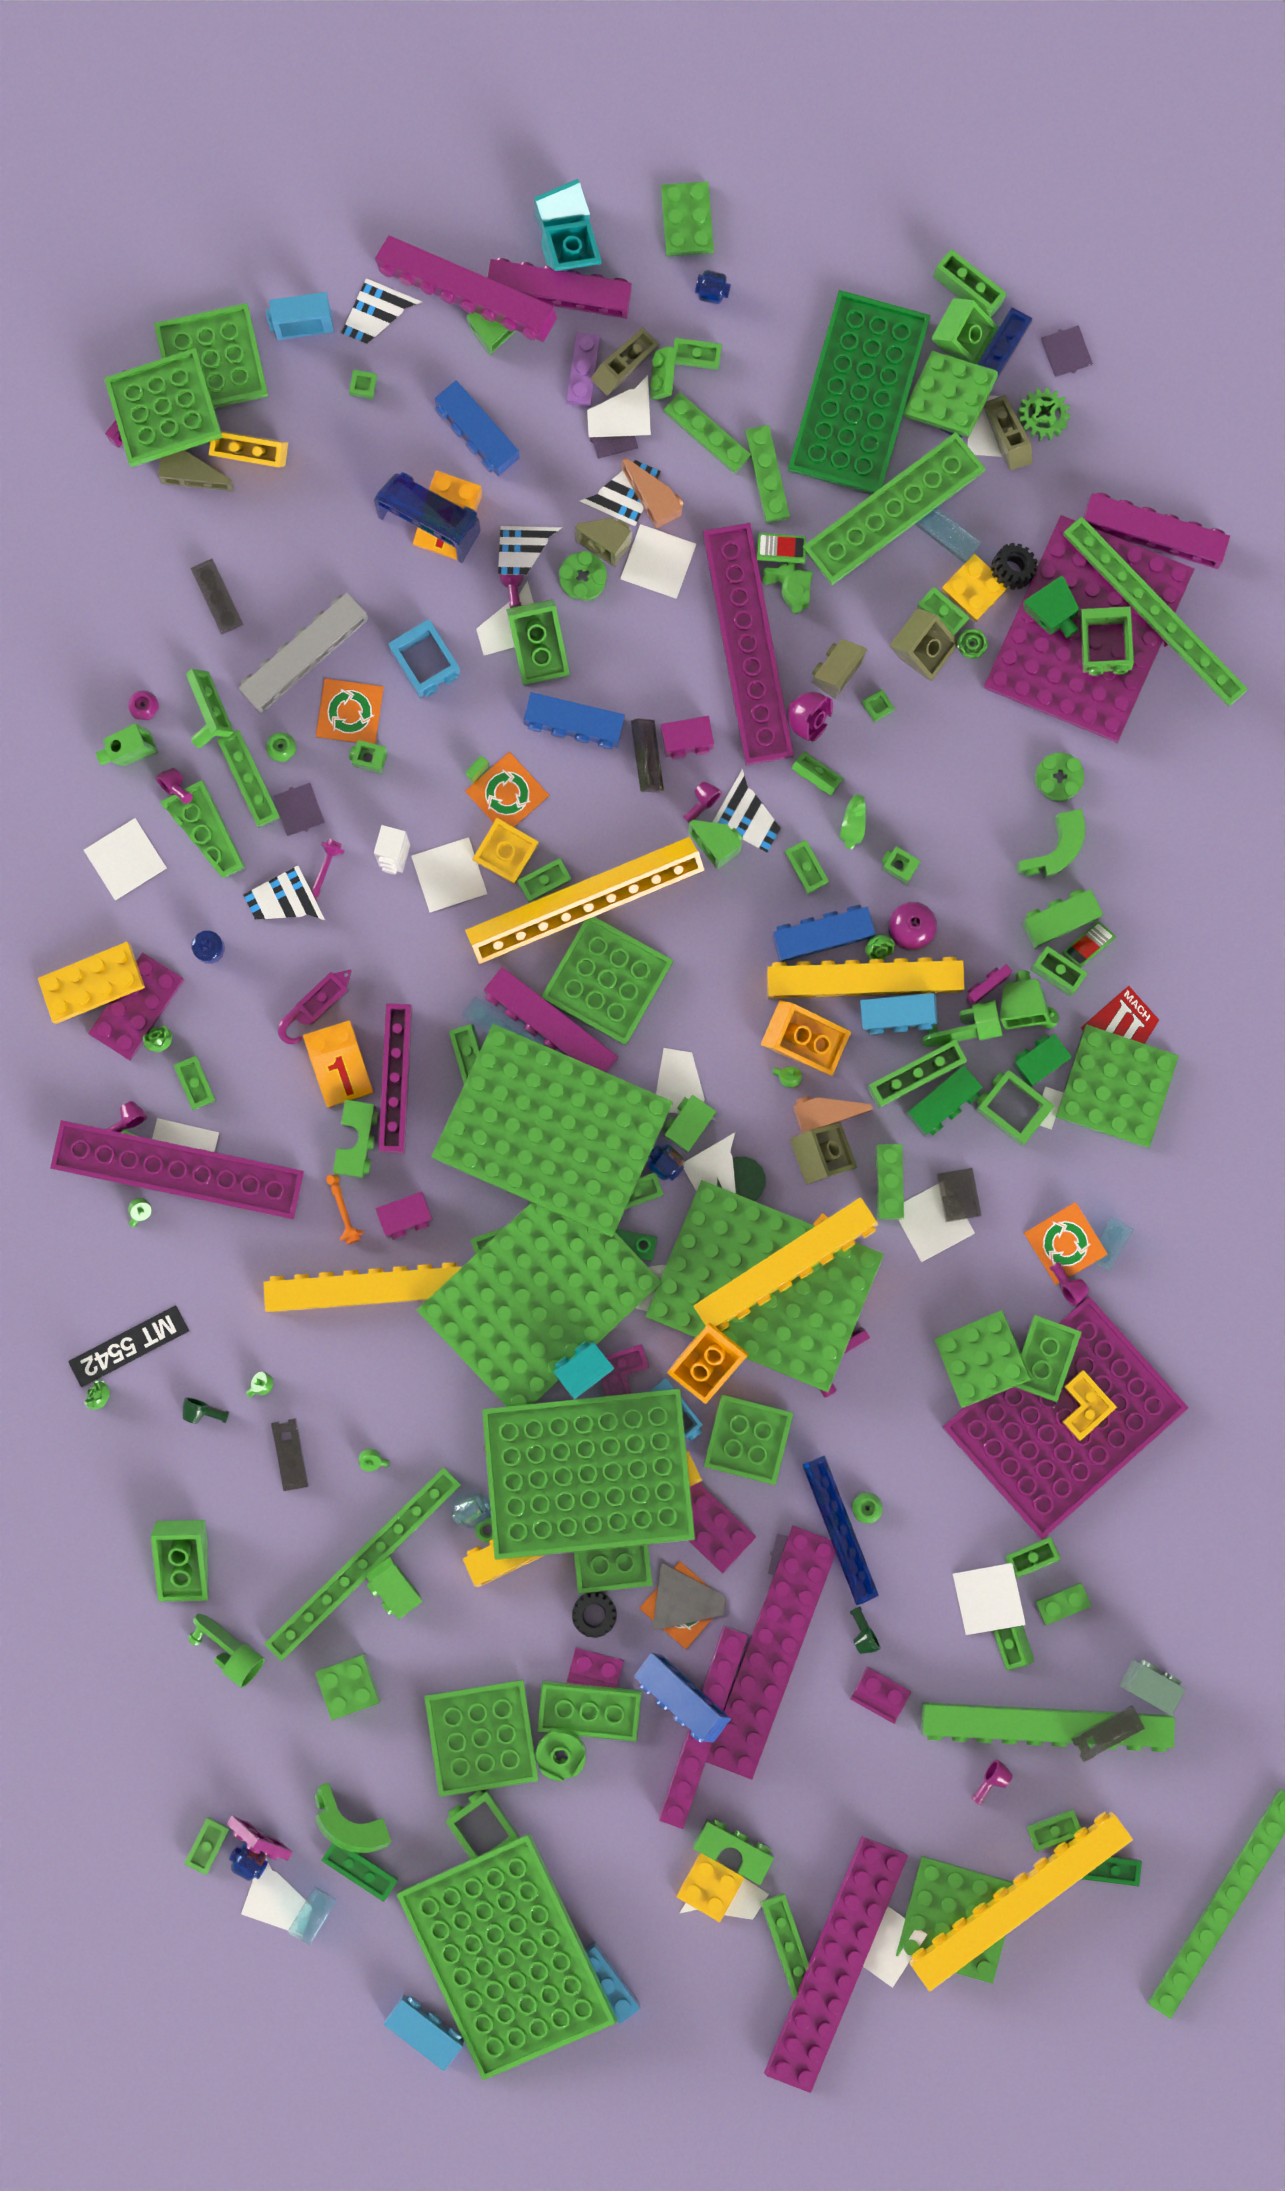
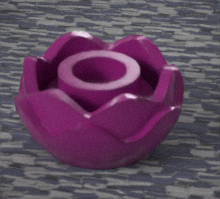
(146, 712)

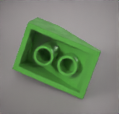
(538, 641)
(180, 1560)

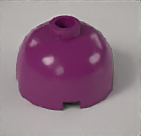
(808, 715)
(909, 936)

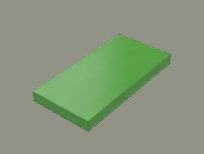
(590, 1710)

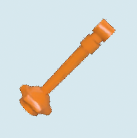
(351, 1233)

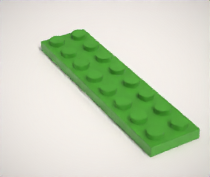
(894, 508)

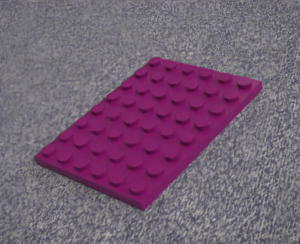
(1048, 669)
(1032, 1454)

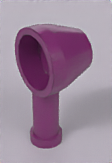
(512, 583)
(170, 782)
(707, 796)
(131, 1116)
(1074, 1290)
(995, 1775)

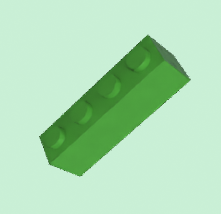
(917, 1074)

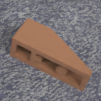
(654, 495)
(823, 1112)

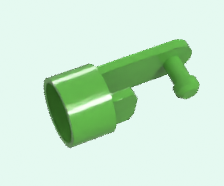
(986, 1026)
(243, 1663)

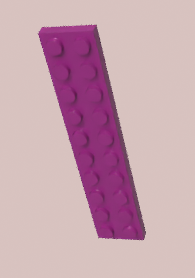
(747, 644)
(177, 1169)
(772, 1651)
(835, 1964)

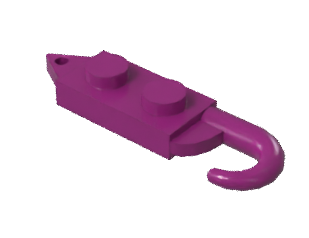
(315, 1003)

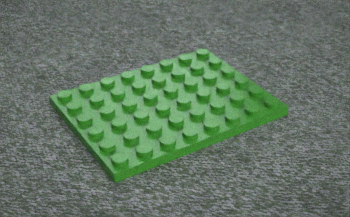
(552, 1130)
(535, 1300)
(794, 1332)
(588, 1474)
(507, 1957)

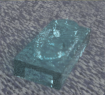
(1113, 1240)
(312, 1915)

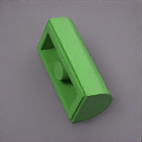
(1033, 1557)

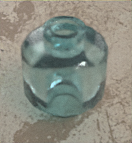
(470, 1509)

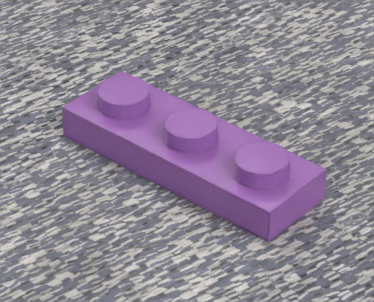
(583, 368)

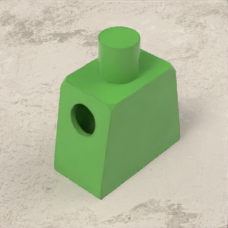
(488, 333)
(127, 746)
(1023, 1003)

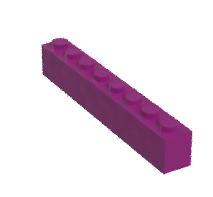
(466, 289)
(694, 1753)

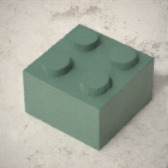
(1158, 1690)

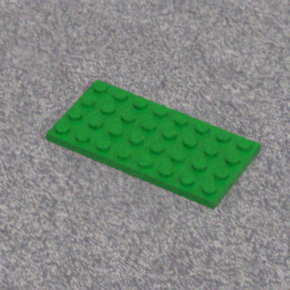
(859, 393)

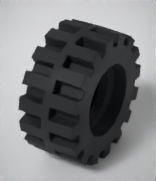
(1009, 576)
(594, 1630)

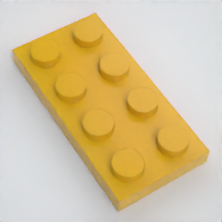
(91, 982)

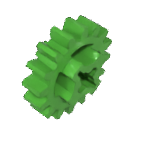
(1048, 423)

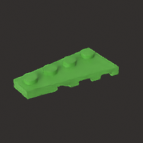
(206, 828)

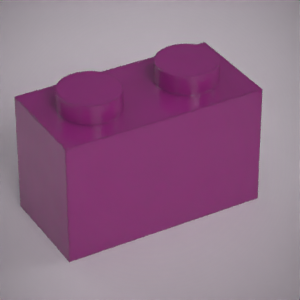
(687, 737)
(404, 1215)

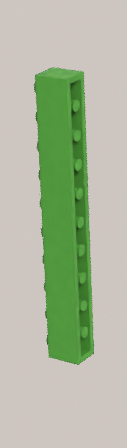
(1035, 1725)

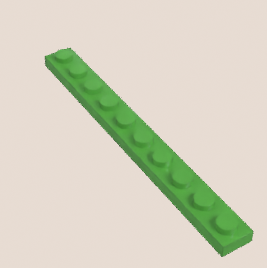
(1155, 611)
(363, 1562)
(1221, 1909)

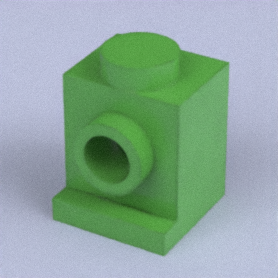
(364, 748)
(908, 862)

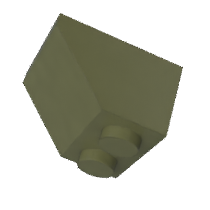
(605, 538)
(924, 643)
(839, 667)
(823, 1153)

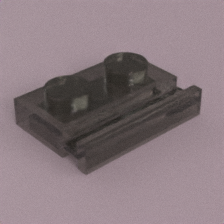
(959, 1195)

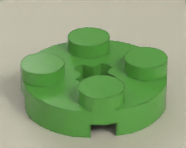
(584, 562)
(1048, 785)
(556, 1741)

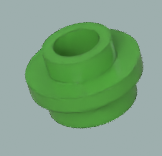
(479, 1531)

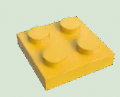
(974, 588)
(505, 851)
(710, 1887)

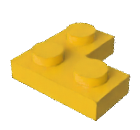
(1093, 1405)

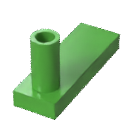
(211, 707)

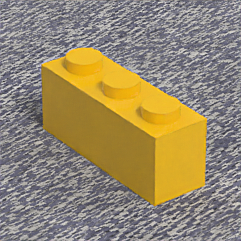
(250, 449)

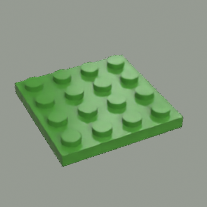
(225, 349)
(163, 407)
(607, 979)
(1117, 1086)
(481, 1738)
(939, 1899)

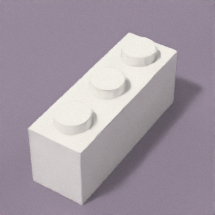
(392, 849)

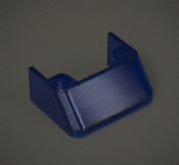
(429, 512)

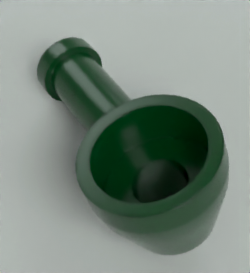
(195, 1409)
(866, 1640)

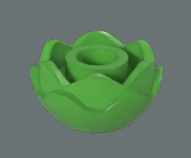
(977, 638)
(284, 753)
(879, 947)
(158, 1039)
(97, 1395)
(863, 1500)

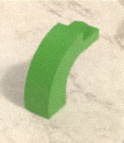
(1070, 840)
(346, 1834)

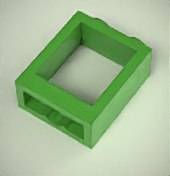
(1106, 616)
(998, 1082)
(475, 1800)

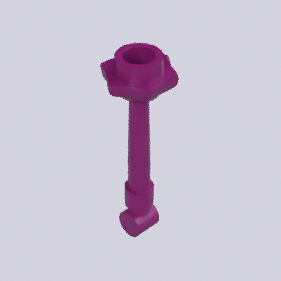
(332, 849)

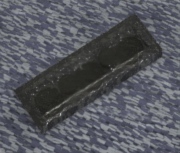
(216, 596)
(647, 755)

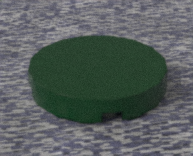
(748, 1178)

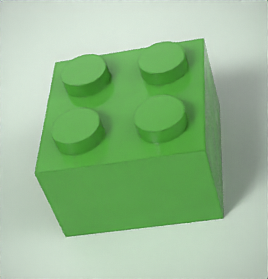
(348, 1686)

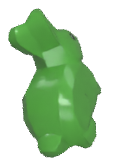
(794, 584)
(854, 822)

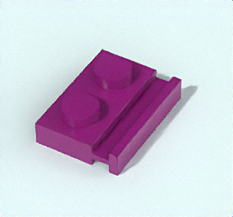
(993, 980)
(594, 1669)
(880, 1695)

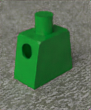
(1054, 608)

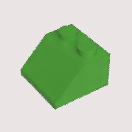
(965, 331)
(716, 841)

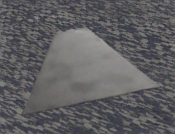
(684, 1600)

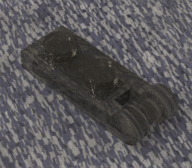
(290, 1455)
(1108, 1733)

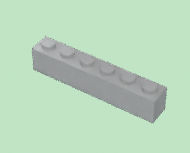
(303, 652)

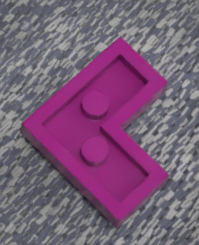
(624, 1363)
(257, 1841)

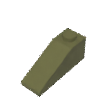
(624, 361)
(1009, 433)
(189, 471)

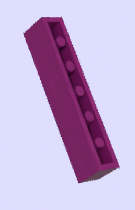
(564, 288)
(1156, 530)
(546, 1021)
(395, 1078)

